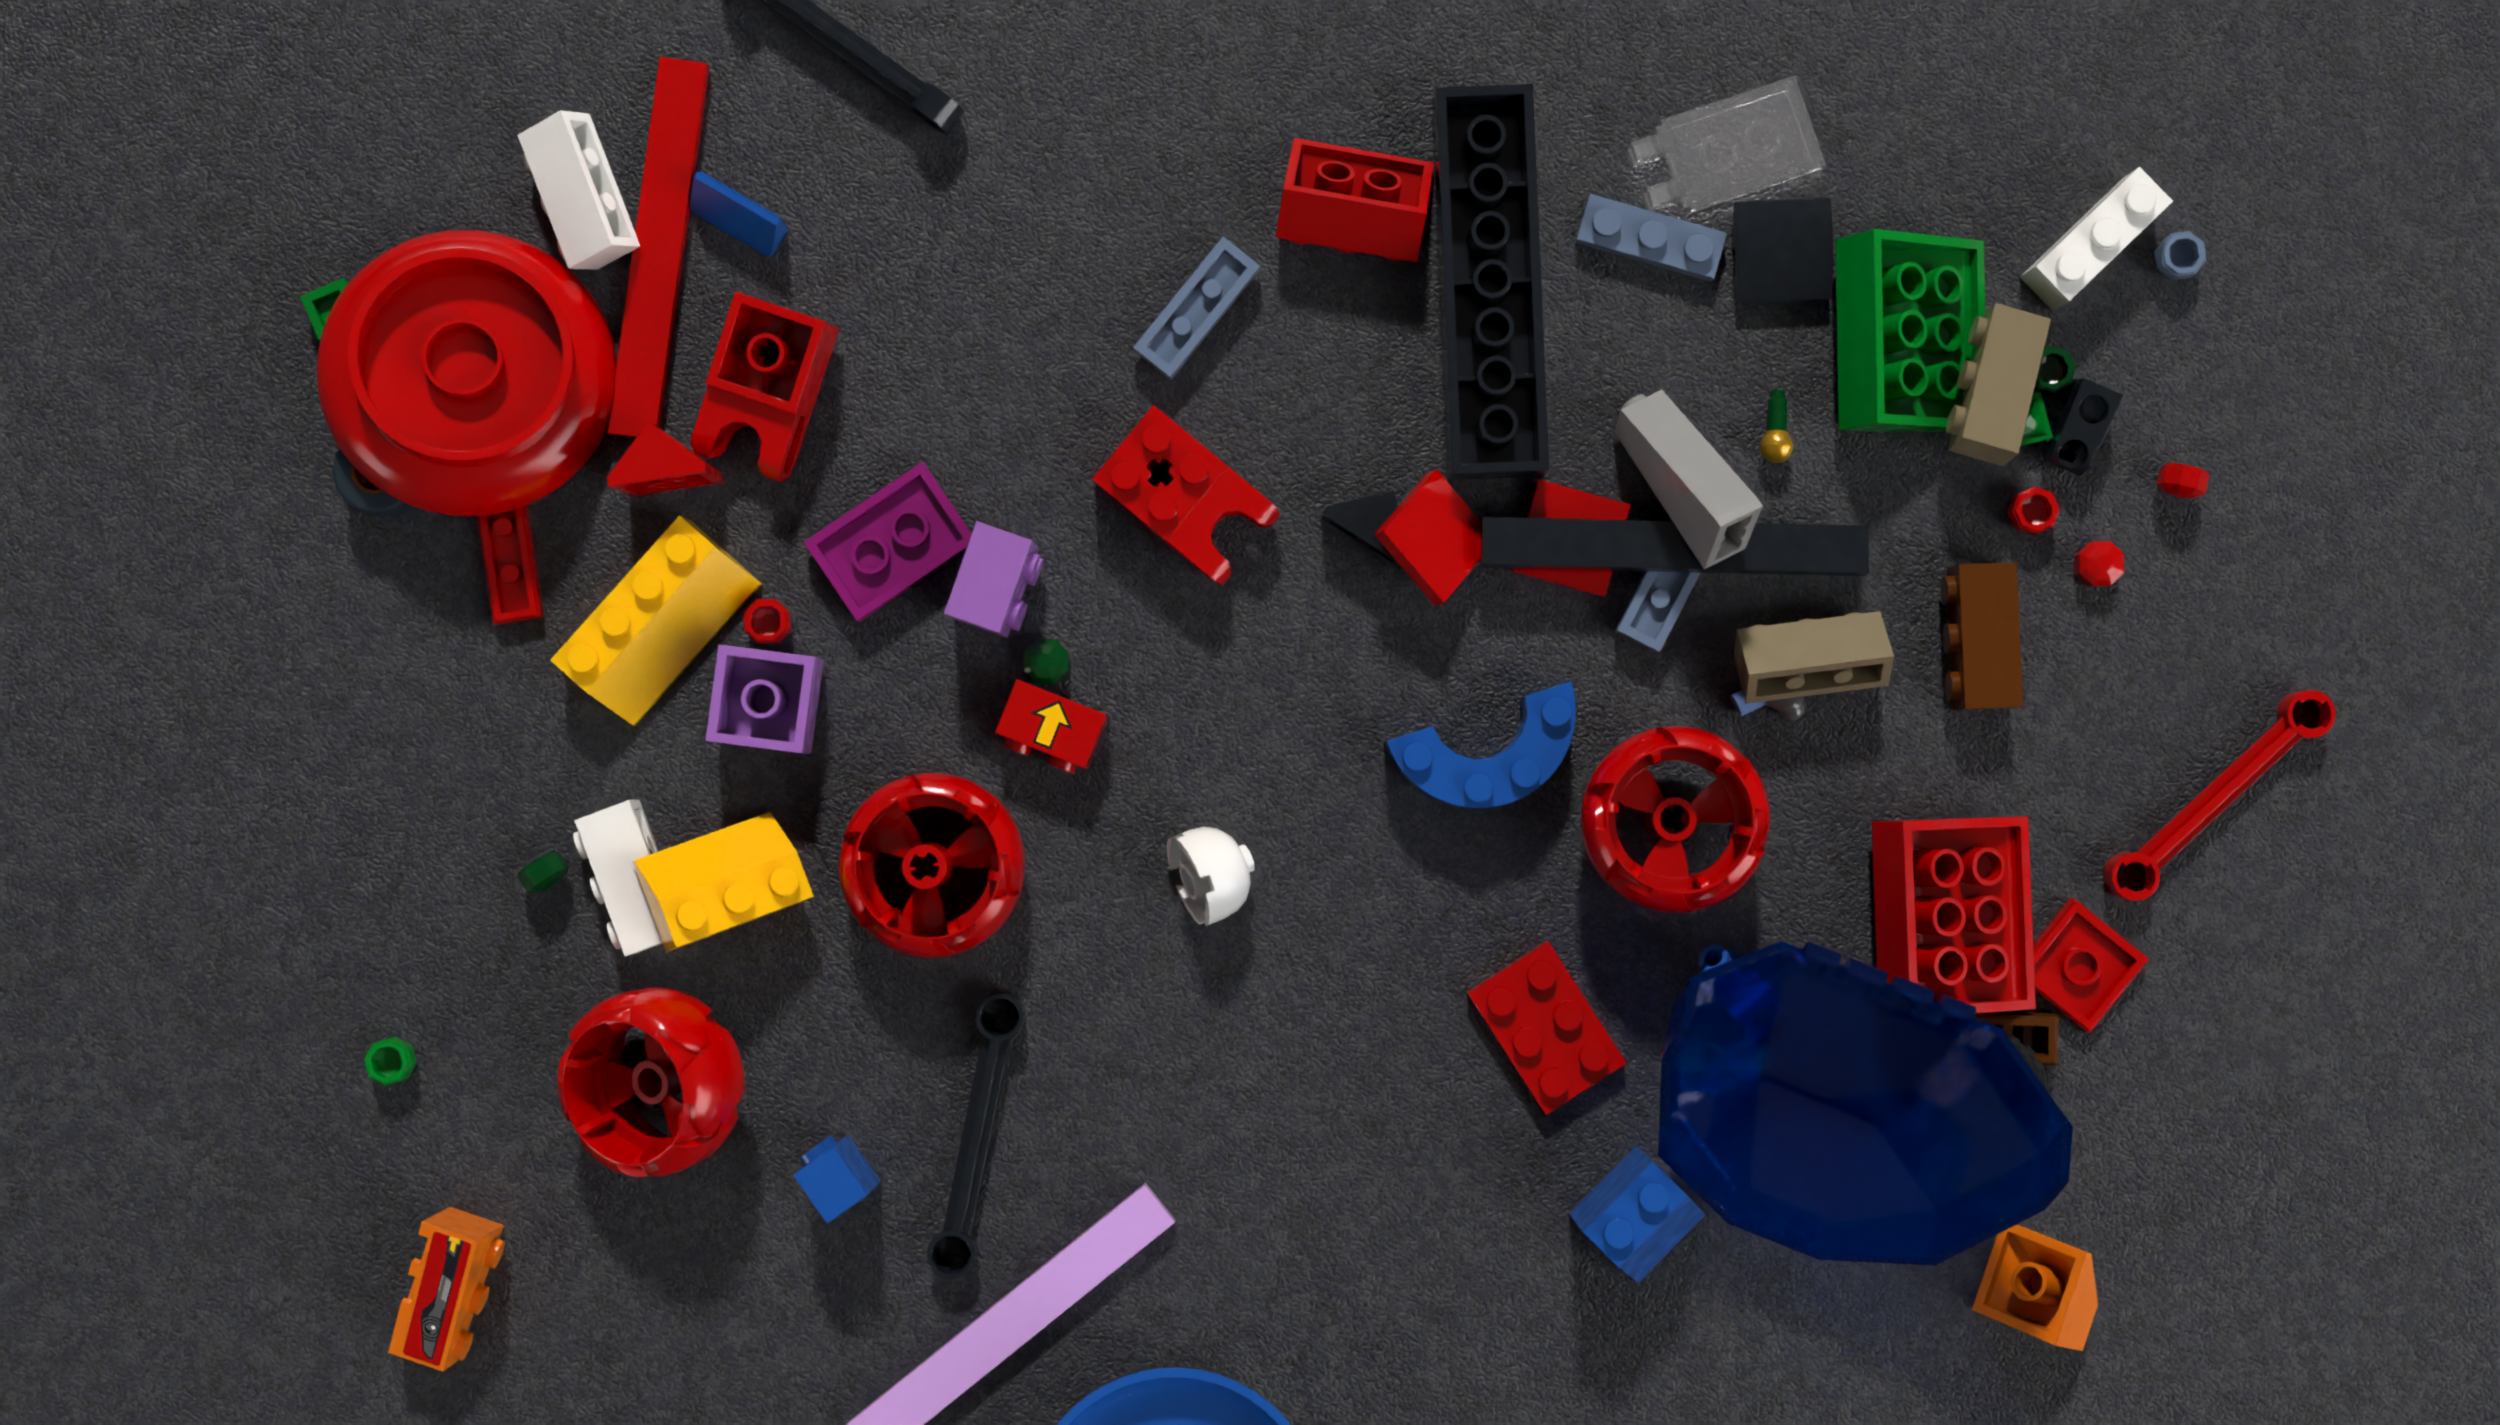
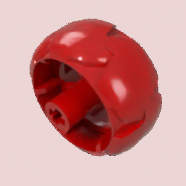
(885, 827)
(1664, 878)
(684, 1056)

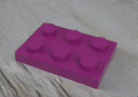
(890, 542)

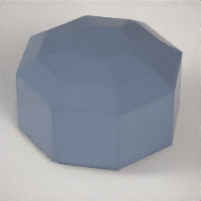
(2180, 255)

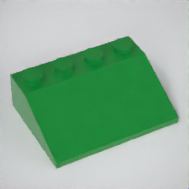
(1904, 327)

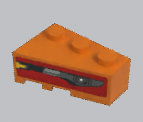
(446, 1288)

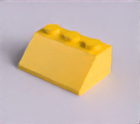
(722, 880)

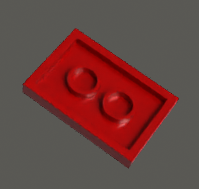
(1546, 1027)

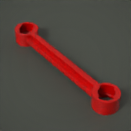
(2219, 794)

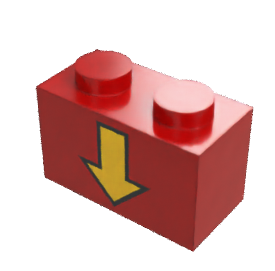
(1050, 725)

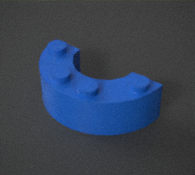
(1503, 778)

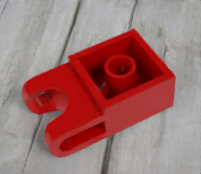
(764, 394)
(1195, 499)

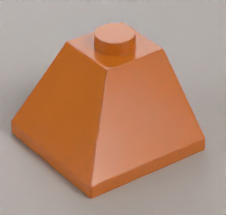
(2039, 1287)

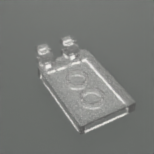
(1731, 148)

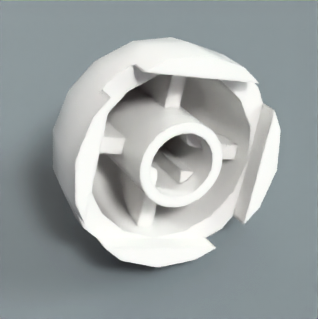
(1212, 872)

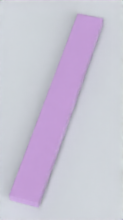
(1021, 1313)

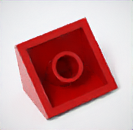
(660, 464)

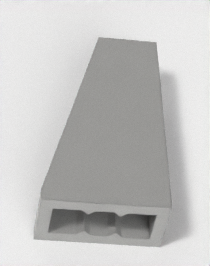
(1688, 478)

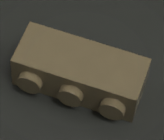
(1997, 384)
(1813, 657)

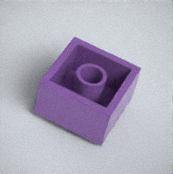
(994, 580)
(764, 699)

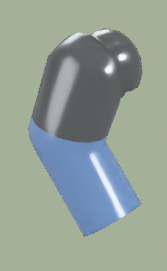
(1789, 709)

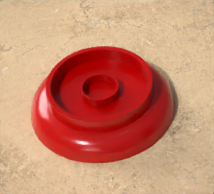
(466, 373)

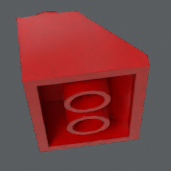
(1355, 200)

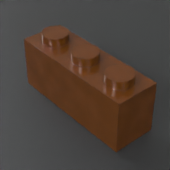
(1983, 636)

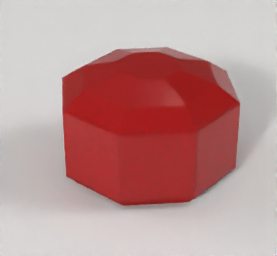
(2182, 480)
(2033, 510)
(2099, 564)
(767, 621)

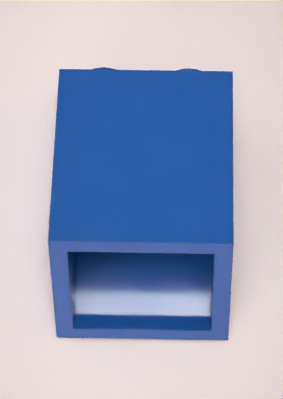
(1636, 1215)

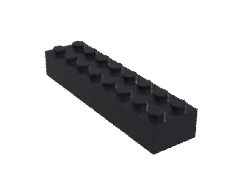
(1490, 282)

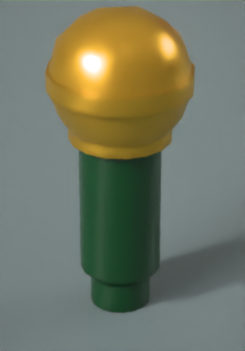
(1776, 443)

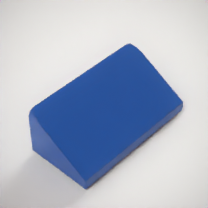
(736, 214)

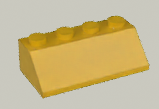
(656, 621)

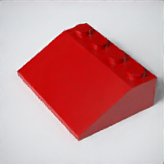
(1957, 908)

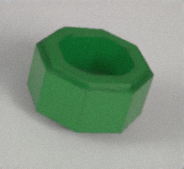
(390, 1060)

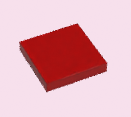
(1562, 502)
(1433, 537)
(2083, 965)

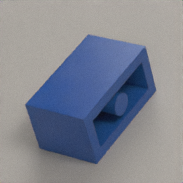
(835, 1176)

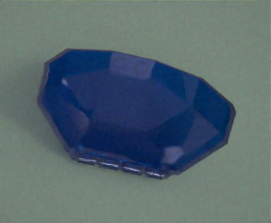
(1853, 1111)

